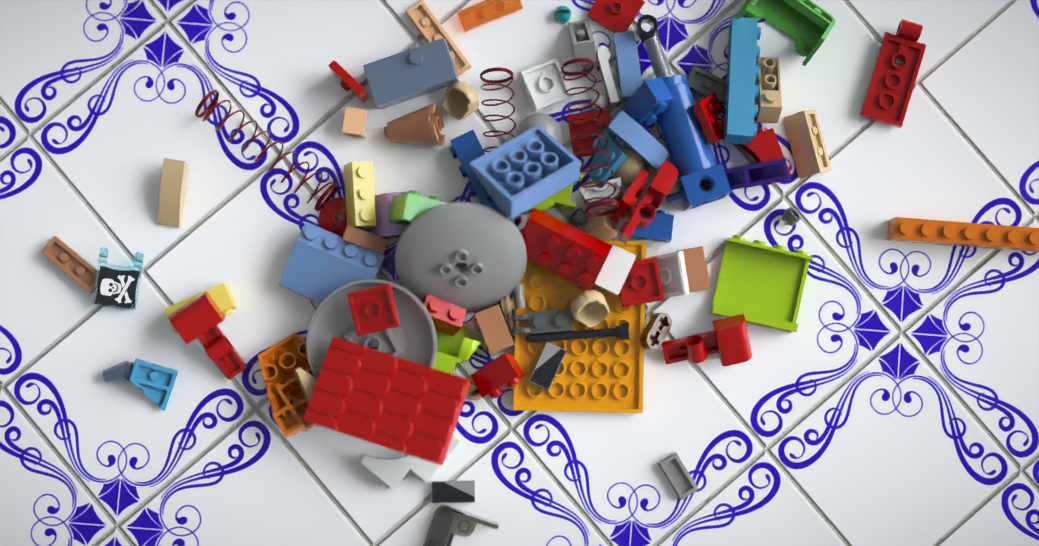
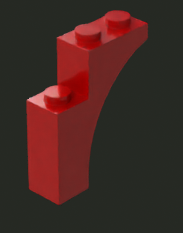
(763, 146)

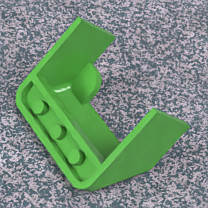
(796, 18)

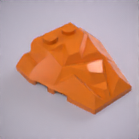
(282, 385)

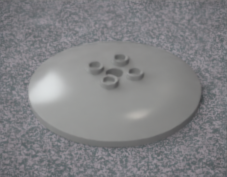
(461, 234)
(411, 341)

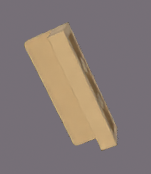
(807, 143)

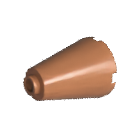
(417, 127)

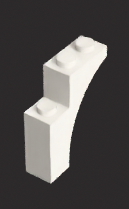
(393, 470)

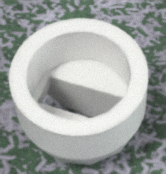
(602, 102)

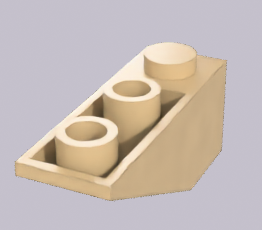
(769, 93)

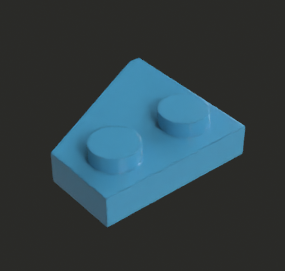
(617, 155)
(154, 381)

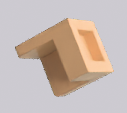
(354, 122)
(601, 227)

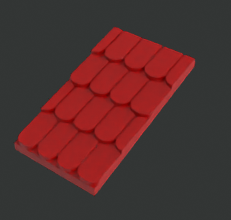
(387, 400)

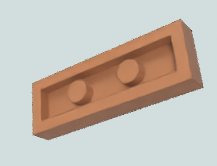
(71, 263)

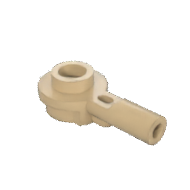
(508, 306)

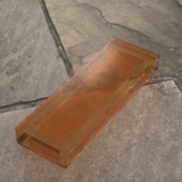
(487, 12)

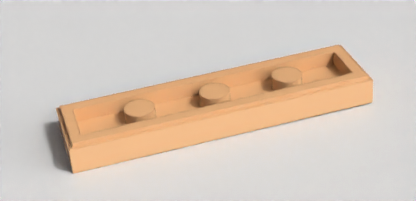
(432, 30)

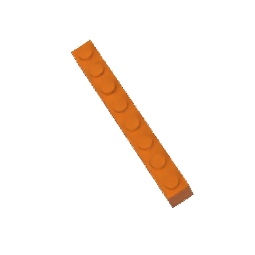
(963, 234)

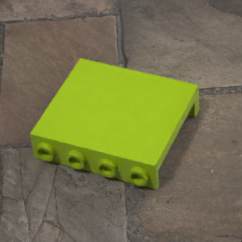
(760, 283)

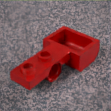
(650, 201)
(201, 320)
(727, 339)

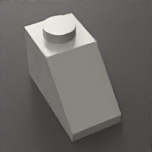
(582, 41)

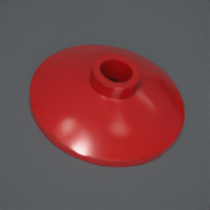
(328, 213)

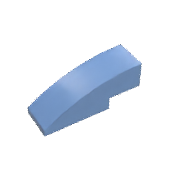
(627, 63)
(638, 140)

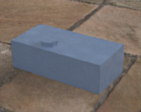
(411, 73)

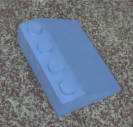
(526, 171)
(326, 262)

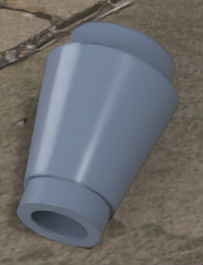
(118, 373)

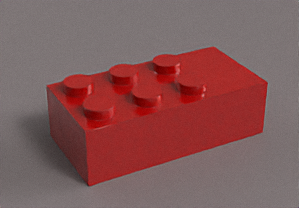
(564, 249)

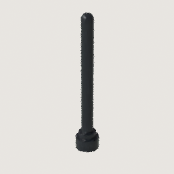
(620, 332)

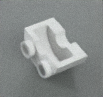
(608, 189)

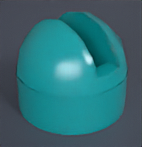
(562, 18)

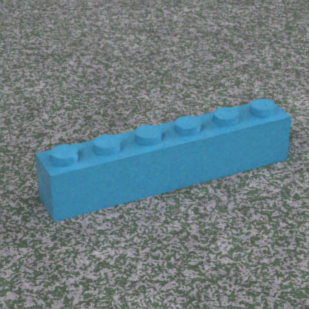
(740, 81)

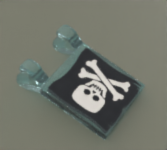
(117, 284)

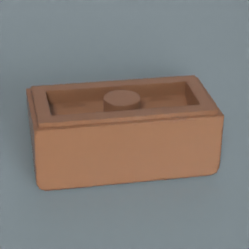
(365, 239)

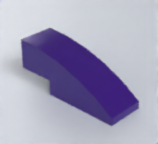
(757, 173)

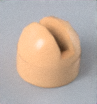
(476, 397)

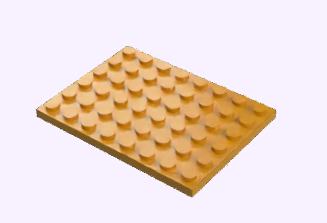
(594, 371)

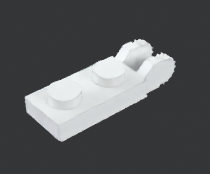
(608, 74)

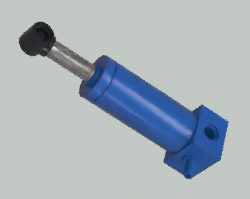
(683, 132)

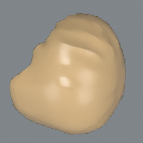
(460, 100)
(630, 167)
(589, 308)

